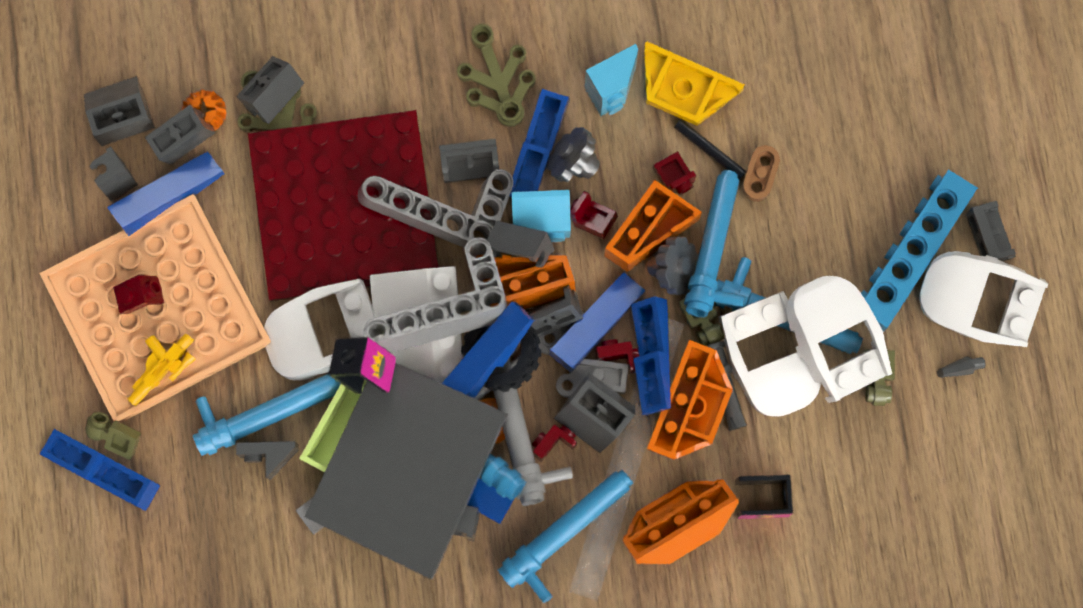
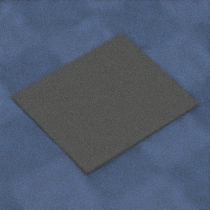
(406, 469)

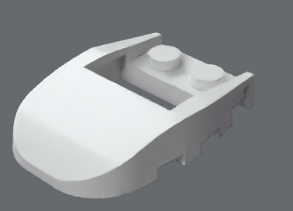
(955, 289)
(824, 310)
(294, 343)
(776, 386)

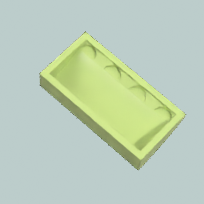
(330, 428)

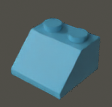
(611, 80)
(544, 212)

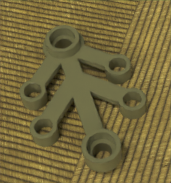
(498, 80)
(281, 120)

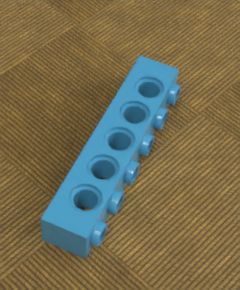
(957, 194)

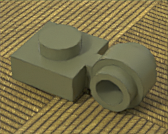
(708, 332)
(878, 392)
(118, 437)

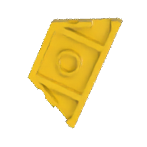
(685, 86)

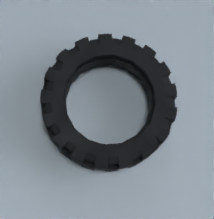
(518, 373)

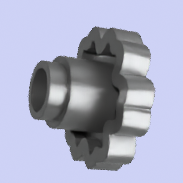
(574, 156)
(674, 265)

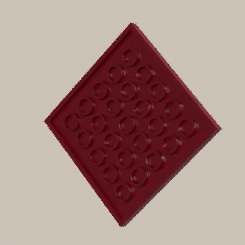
(310, 205)

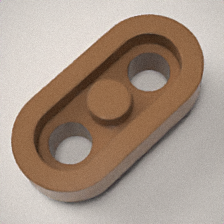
(761, 174)

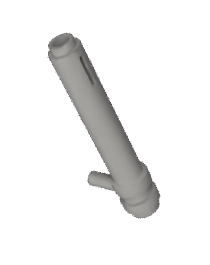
(520, 447)

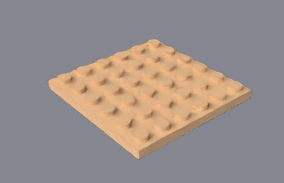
(198, 295)

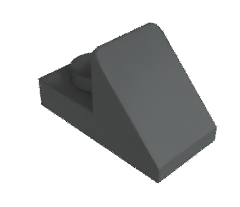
(276, 454)

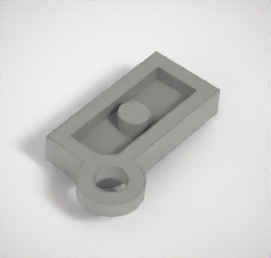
(610, 373)

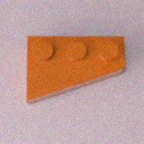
(649, 225)
(530, 284)

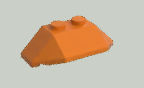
(697, 404)
(680, 521)

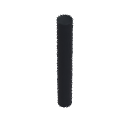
(709, 148)

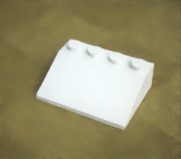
(411, 289)

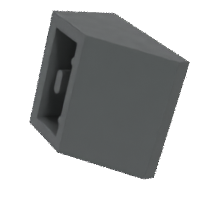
(118, 111)
(595, 413)

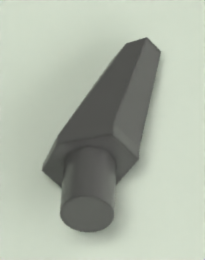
(961, 367)

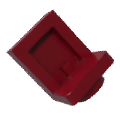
(675, 174)
(592, 216)
(138, 293)
(612, 350)
(545, 442)

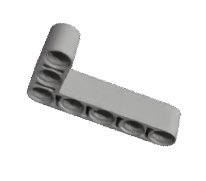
(440, 212)
(446, 309)

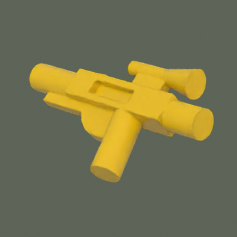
(159, 364)

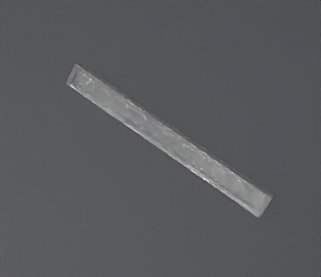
(626, 456)

